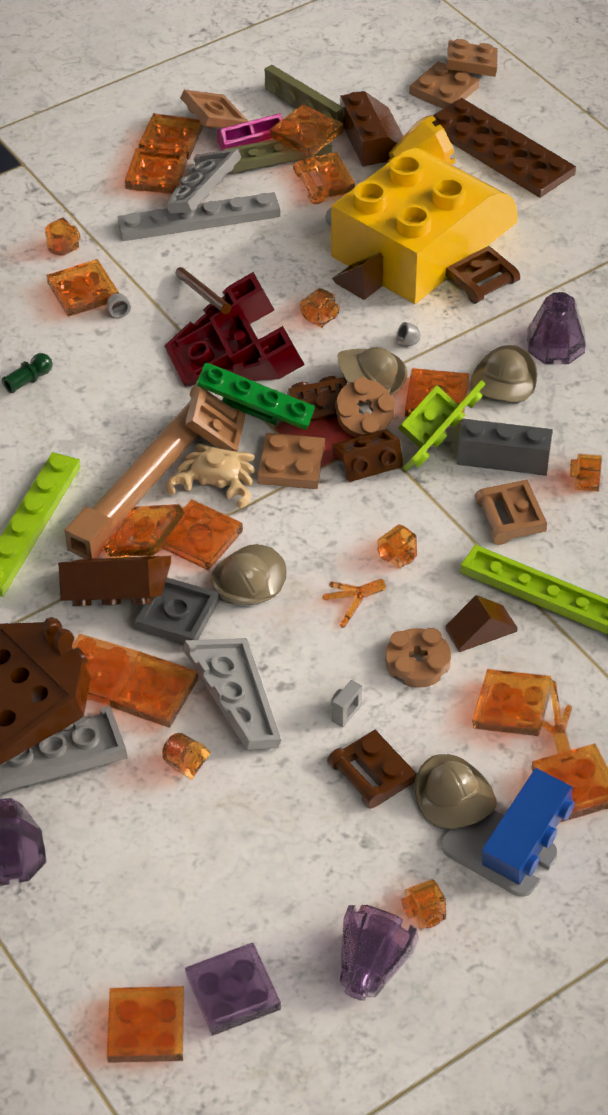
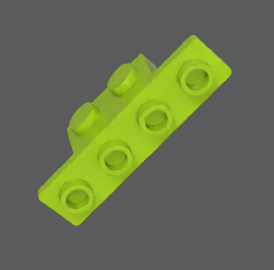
(431, 418)

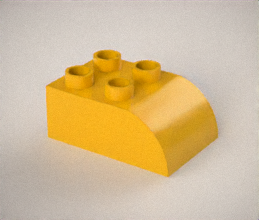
(419, 219)

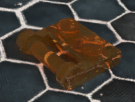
(331, 172)

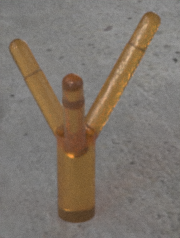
(358, 591)
(559, 730)

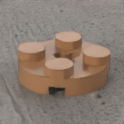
(368, 392)
(418, 641)

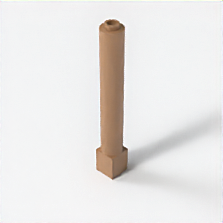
(95, 525)

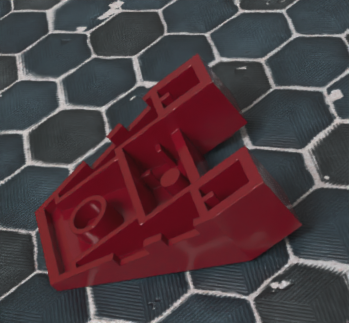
(231, 341)

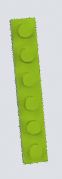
(34, 515)
(537, 587)

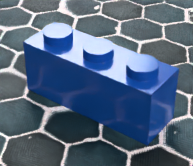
(528, 826)

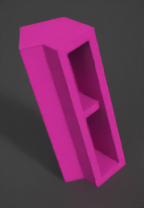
(247, 132)

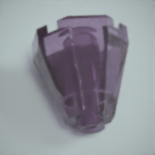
(557, 330)
(20, 843)
(373, 950)

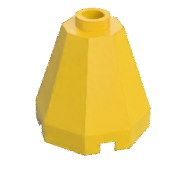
(426, 137)

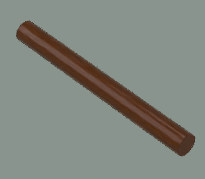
(203, 290)

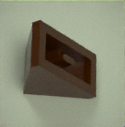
(362, 277)
(479, 623)

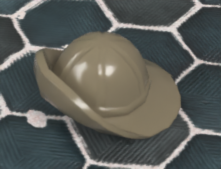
(375, 365)
(508, 374)
(250, 575)
(452, 792)

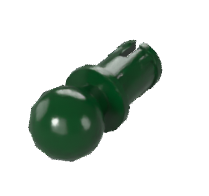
(39, 365)

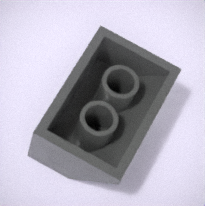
(504, 446)

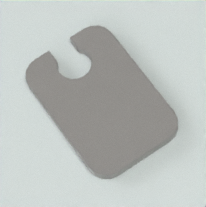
(466, 847)

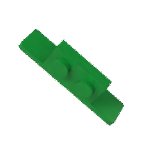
(255, 398)

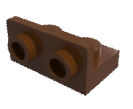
(320, 394)
(369, 454)

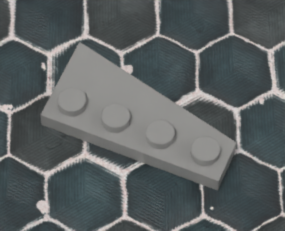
(202, 178)
(236, 687)
(74, 750)

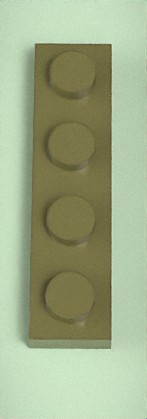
(297, 93)
(270, 153)

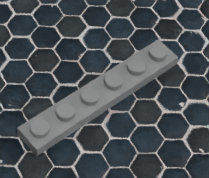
(206, 215)

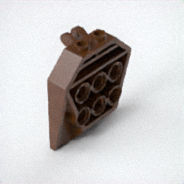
(40, 684)

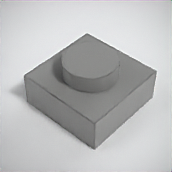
(346, 703)

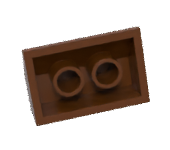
(369, 127)
(113, 579)

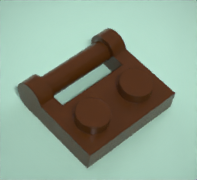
(479, 267)
(379, 762)

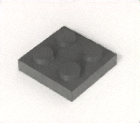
(179, 612)

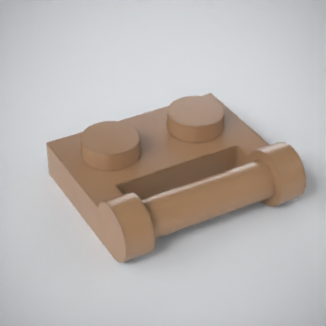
(214, 419)
(520, 506)

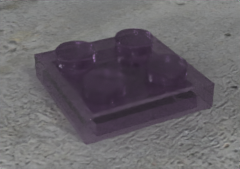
(232, 988)

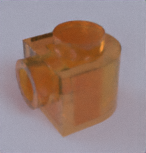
(62, 237)
(319, 307)
(587, 471)
(398, 546)
(184, 754)
(425, 904)

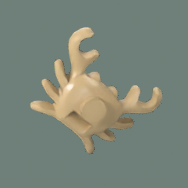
(217, 469)

